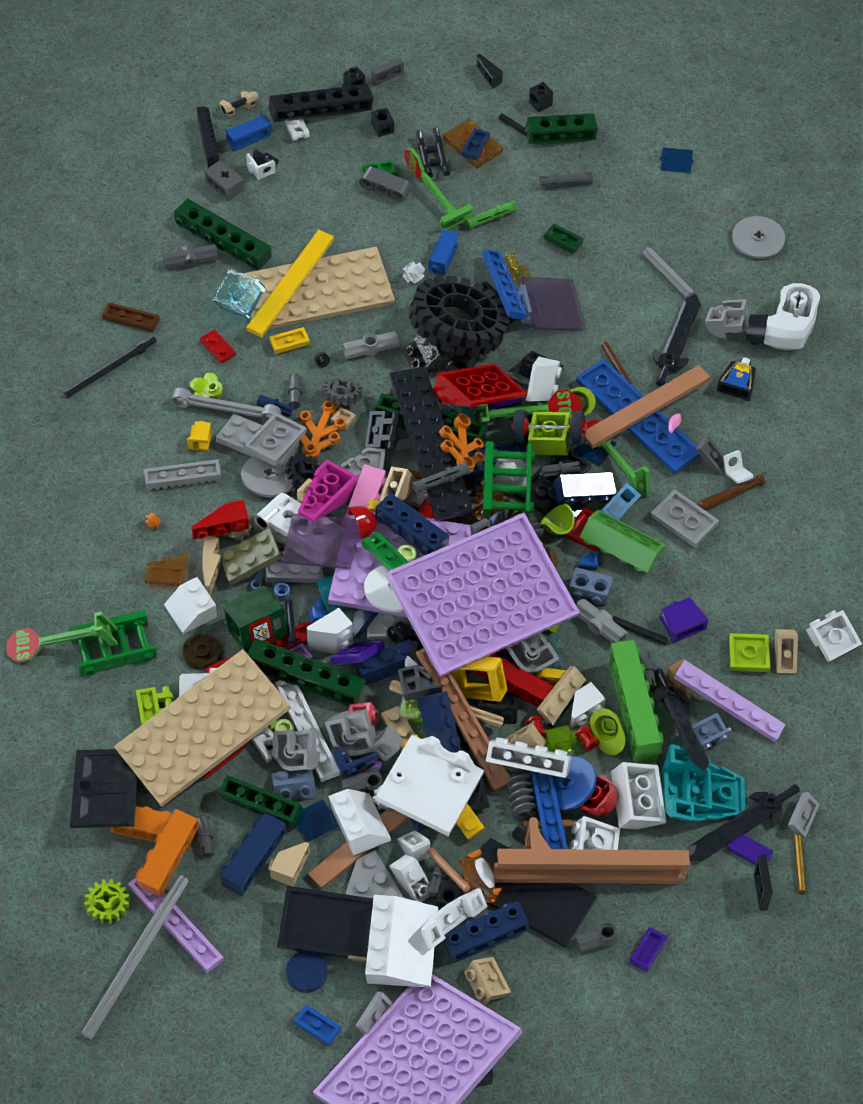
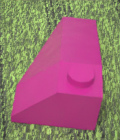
(327, 491)

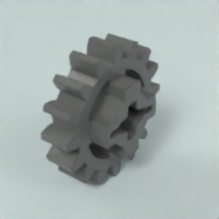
(342, 391)

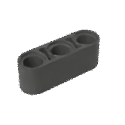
(385, 184)

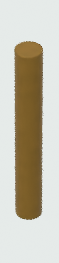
(800, 864)

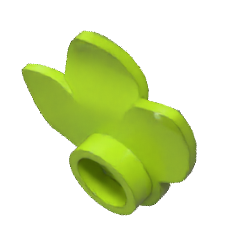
(207, 386)

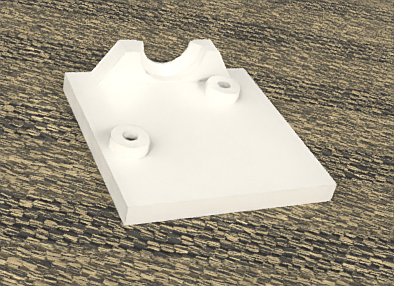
(429, 783)

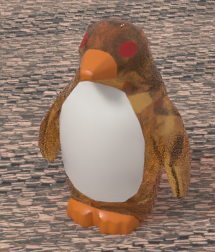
(480, 875)

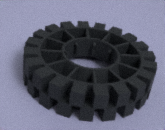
(433, 320)

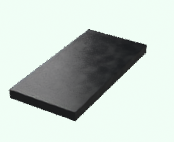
(551, 908)
(325, 923)

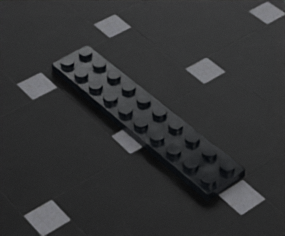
(423, 424)

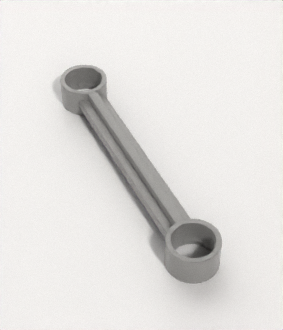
(183, 398)

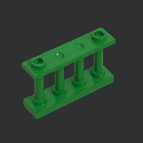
(490, 487)
(125, 622)

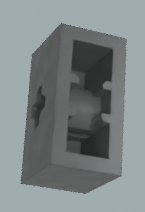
(224, 180)

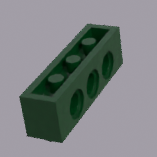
(561, 128)
(260, 801)

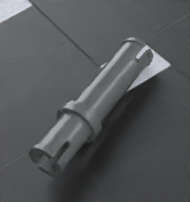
(568, 179)
(461, 469)

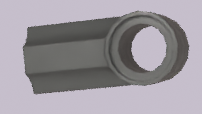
(360, 781)
(594, 938)

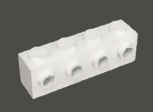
(528, 758)

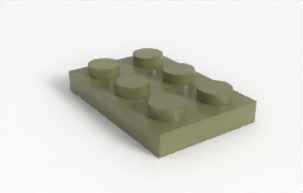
(250, 556)

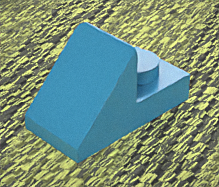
(621, 501)

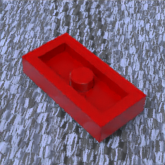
(218, 346)

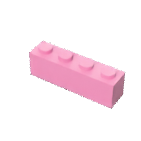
(368, 486)

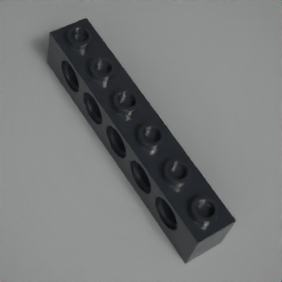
(320, 103)

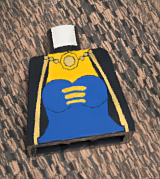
(738, 379)

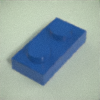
(317, 1025)

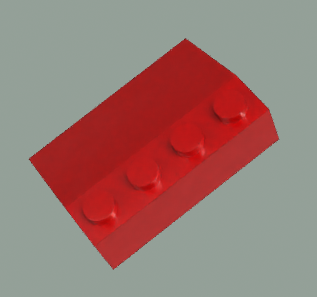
(476, 386)

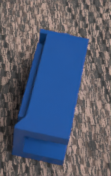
(248, 133)
(443, 252)

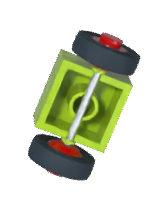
(549, 431)

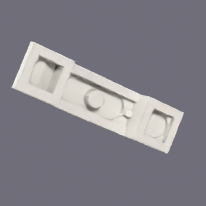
(451, 915)

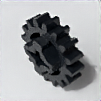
(300, 468)

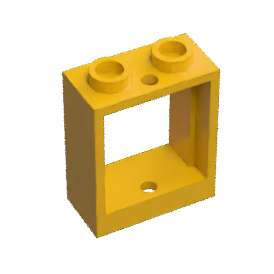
(492, 692)

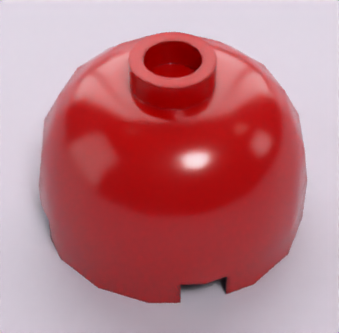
(602, 799)

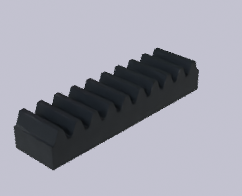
(207, 135)

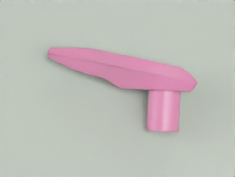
(674, 422)

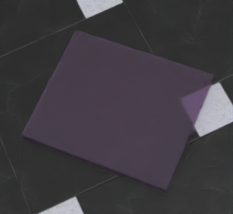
(554, 304)
(322, 542)

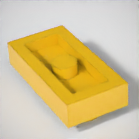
(289, 340)

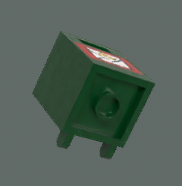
(254, 617)

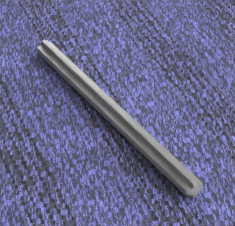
(134, 957)

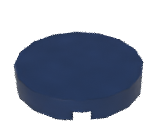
(306, 971)

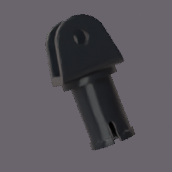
(401, 634)

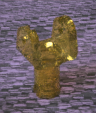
(515, 268)

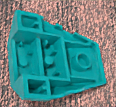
(699, 794)

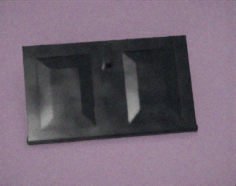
(103, 790)

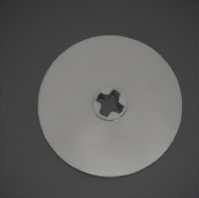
(746, 241)
(256, 478)

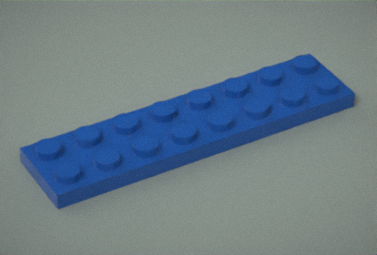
(615, 393)

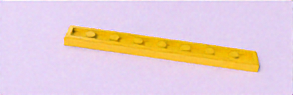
(290, 283)

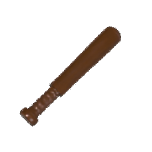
(725, 495)

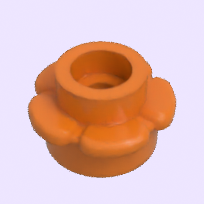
(153, 521)

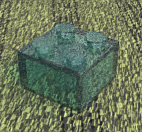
(239, 293)

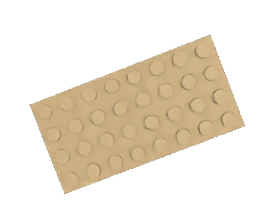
(333, 288)
(202, 727)

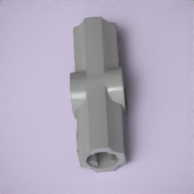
(370, 345)
(600, 622)

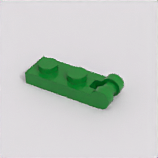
(383, 551)

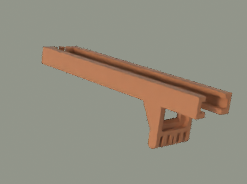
(546, 865)

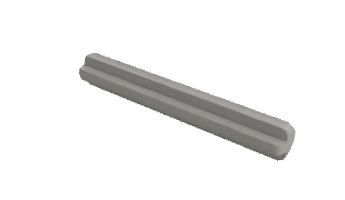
(667, 271)

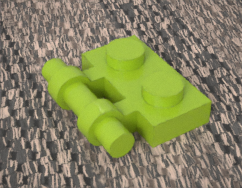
(149, 700)

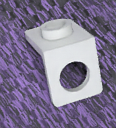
(258, 170)
(736, 472)

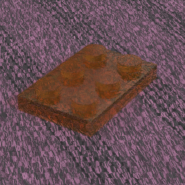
(458, 137)

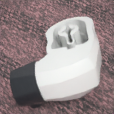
(792, 321)

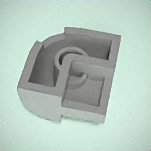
(728, 317)
(533, 653)
(351, 732)
(296, 749)

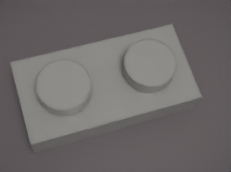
(803, 814)
(375, 1009)

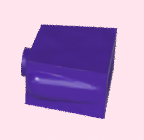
(683, 619)

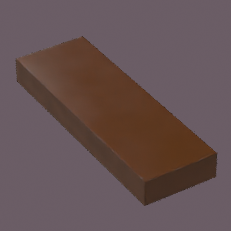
(130, 317)

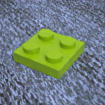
(749, 652)

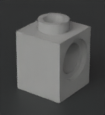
(387, 743)

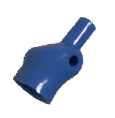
(317, 612)

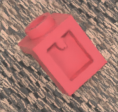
(373, 713)

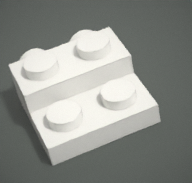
(833, 635)
(594, 835)

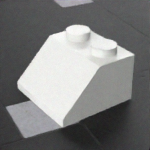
(543, 379)
(191, 605)
(330, 633)

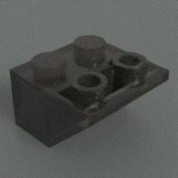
(422, 354)

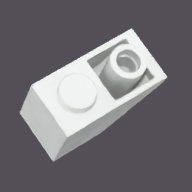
(586, 702)
(411, 877)

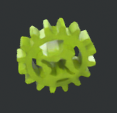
(107, 891)

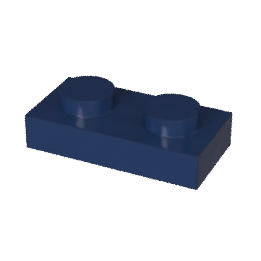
(475, 144)

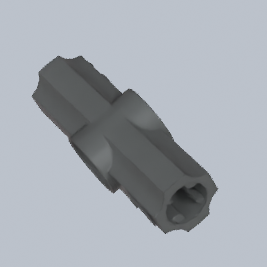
(190, 256)

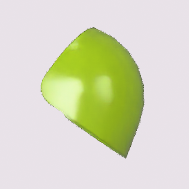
(559, 520)

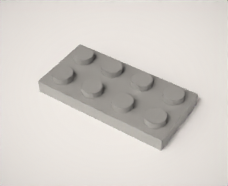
(239, 431)

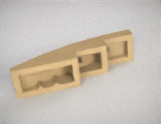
(211, 562)

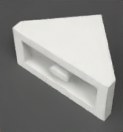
(415, 845)

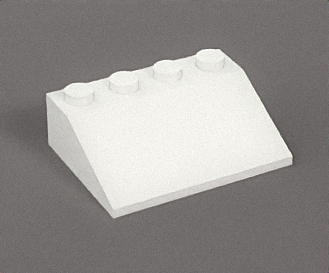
(396, 943)

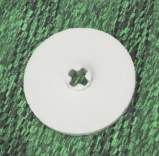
(380, 592)

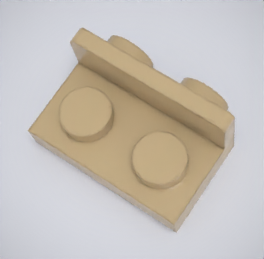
(486, 980)

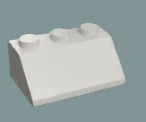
(639, 795)
(358, 820)

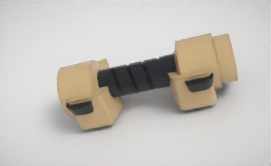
(248, 100)

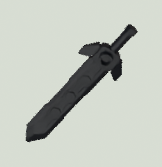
(676, 342)
(673, 701)
(765, 807)

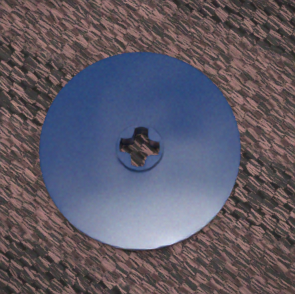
(580, 786)

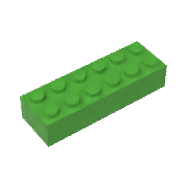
(635, 702)

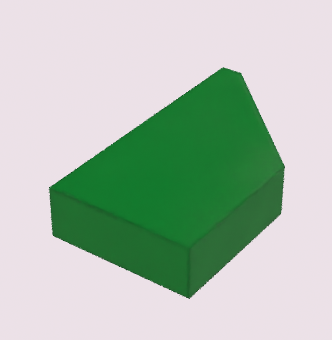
(387, 166)

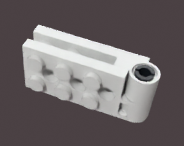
(278, 516)

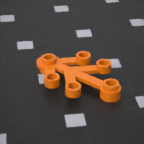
(461, 423)
(314, 447)

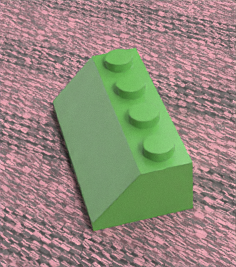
(622, 541)

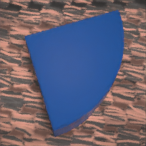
(589, 561)

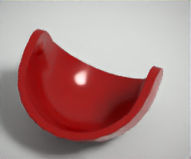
(365, 520)

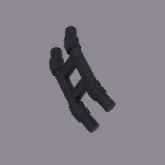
(427, 163)

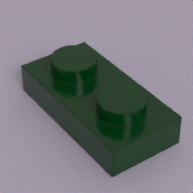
(563, 238)

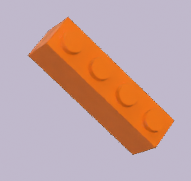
(147, 824)
(167, 853)

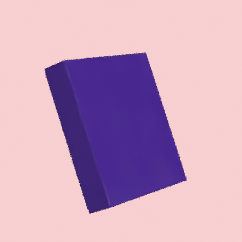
(357, 652)

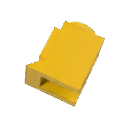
(199, 436)

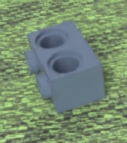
(590, 584)

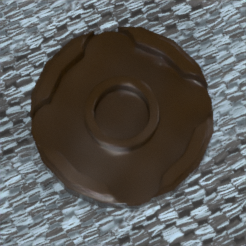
(207, 653)

